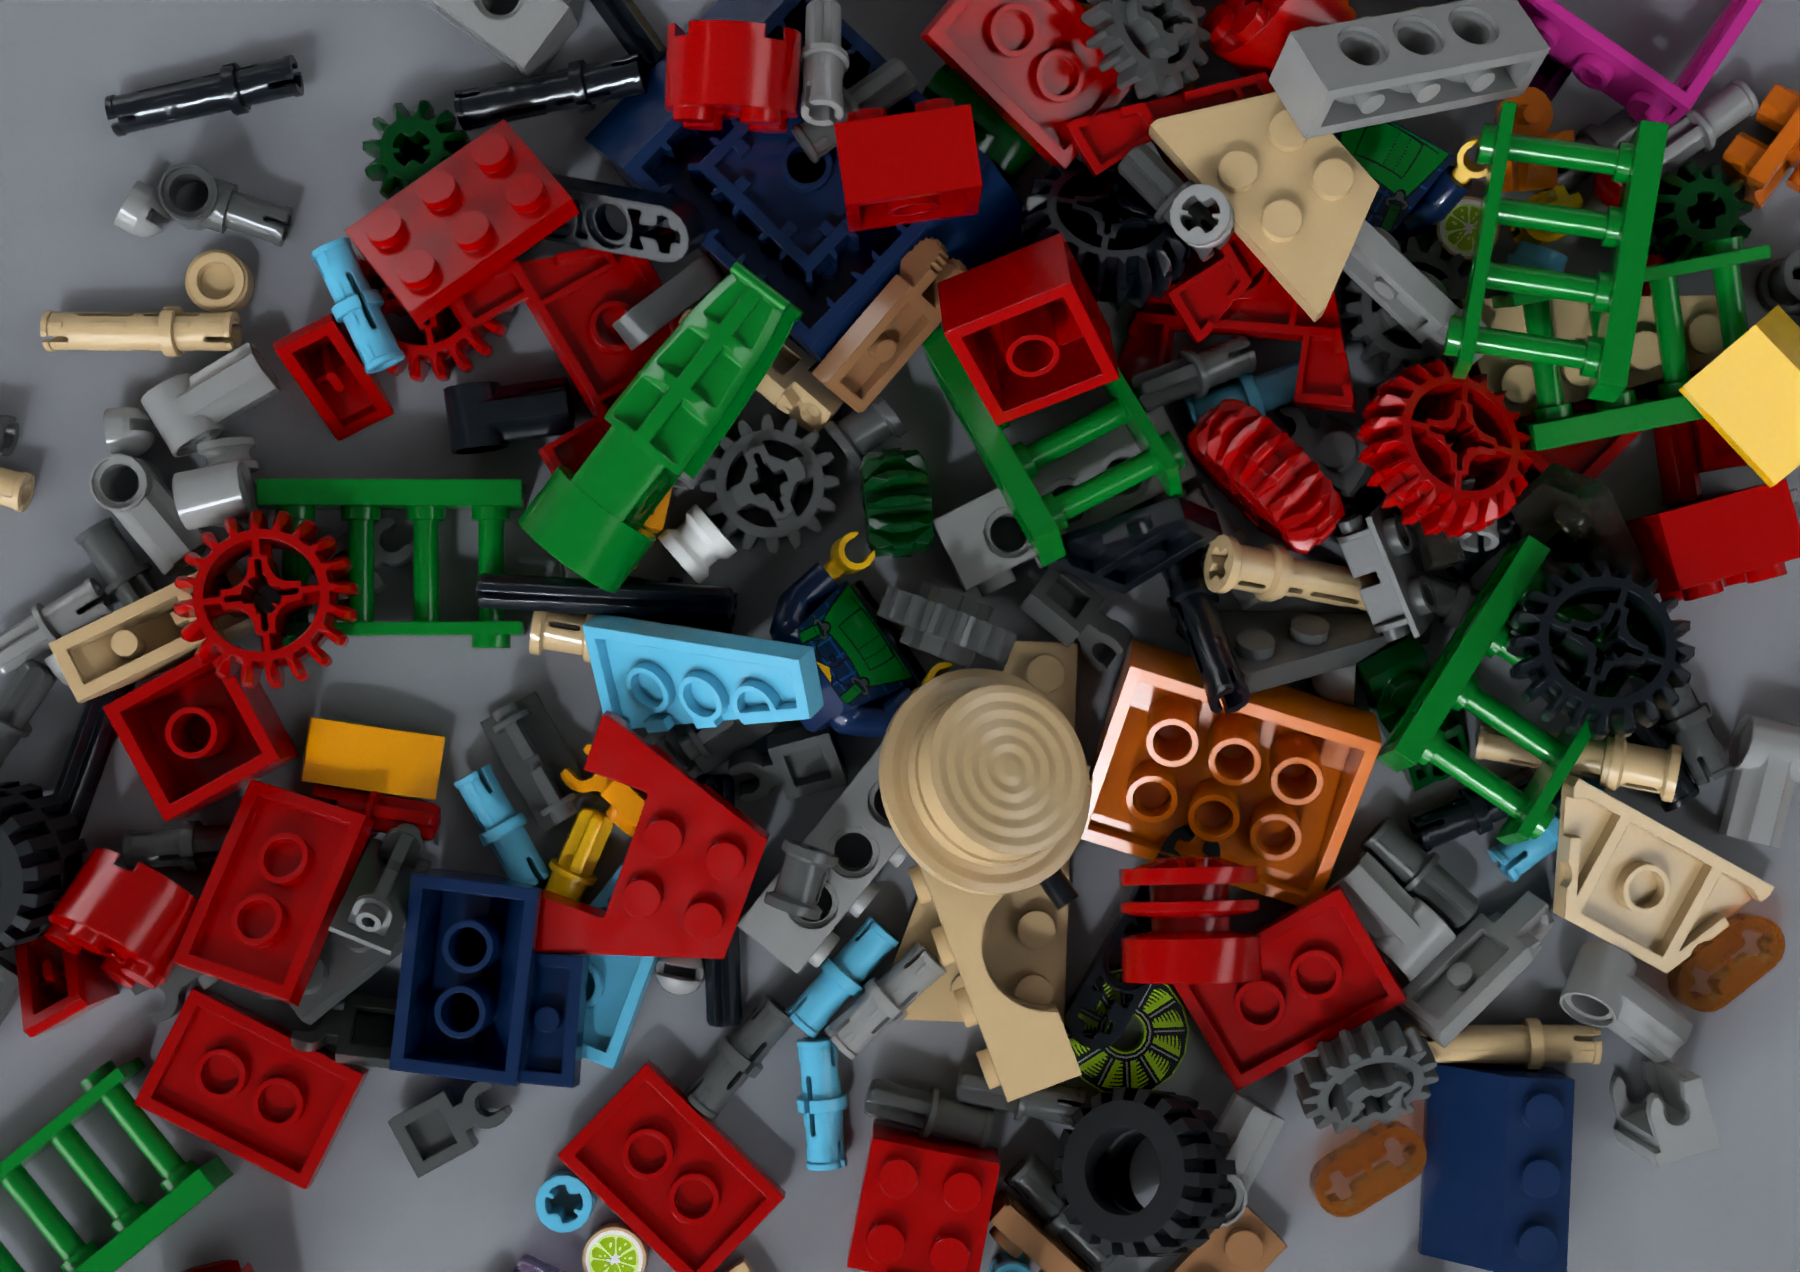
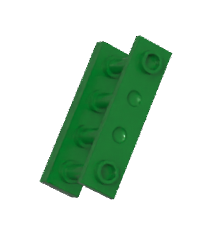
(1621, 228)
(1555, 421)
(1016, 465)
(425, 506)
(1454, 686)
(133, 1223)

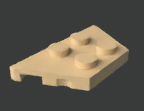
(1290, 195)
(1641, 879)

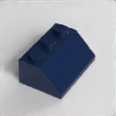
(465, 976)
(1497, 1167)

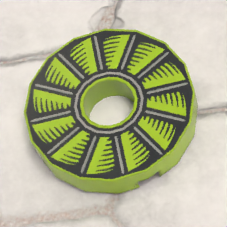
(1152, 1057)

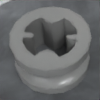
(1207, 196)
(229, 450)

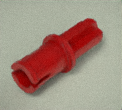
(384, 809)

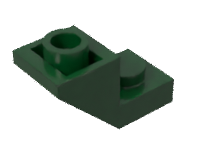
(1389, 686)

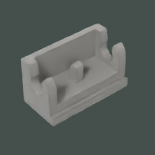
(1670, 1120)

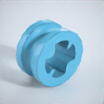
(555, 1217)

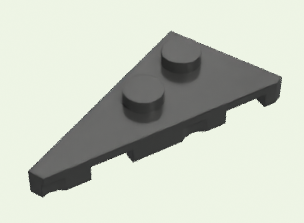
(1296, 645)

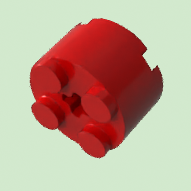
(1255, 31)
(732, 74)
(123, 918)

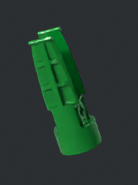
(660, 428)

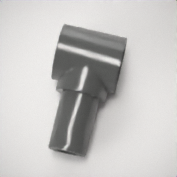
(224, 206)

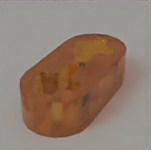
(1735, 973)
(1376, 1181)

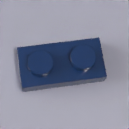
(555, 1020)

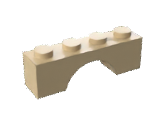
(1023, 1038)

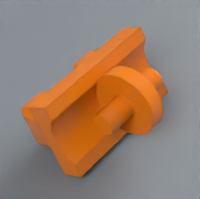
(1532, 118)
(1765, 165)

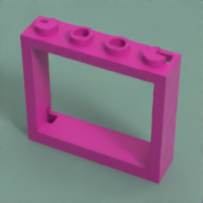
(1623, 77)

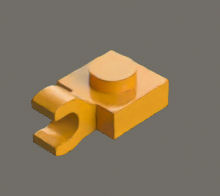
(624, 800)

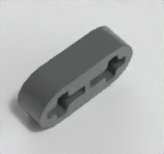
(668, 301)

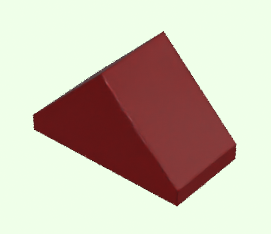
(334, 377)
(57, 985)

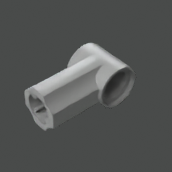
(198, 405)
(215, 493)
(149, 514)
(1763, 779)
(1400, 925)
(1609, 995)
(1251, 1134)

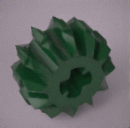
(421, 131)
(1708, 196)
(896, 502)

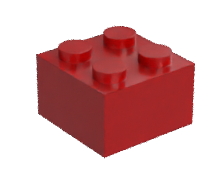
(908, 165)
(1027, 330)
(1719, 538)
(199, 736)
(922, 1204)

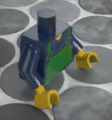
(1411, 176)
(856, 664)

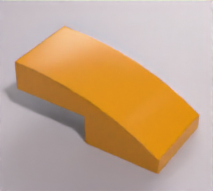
(372, 758)

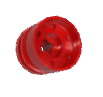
(1190, 923)

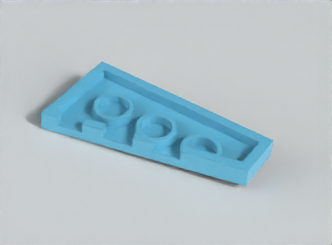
(687, 675)

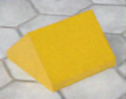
(1755, 396)

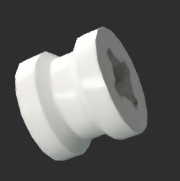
(697, 544)

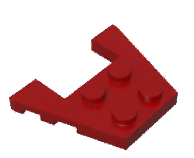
(1111, 135)
(575, 304)
(1260, 312)
(682, 869)

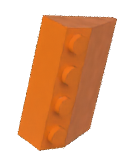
(1259, 781)

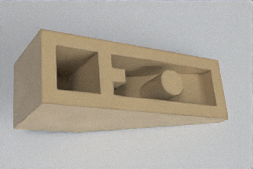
(139, 640)

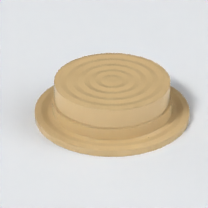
(984, 781)

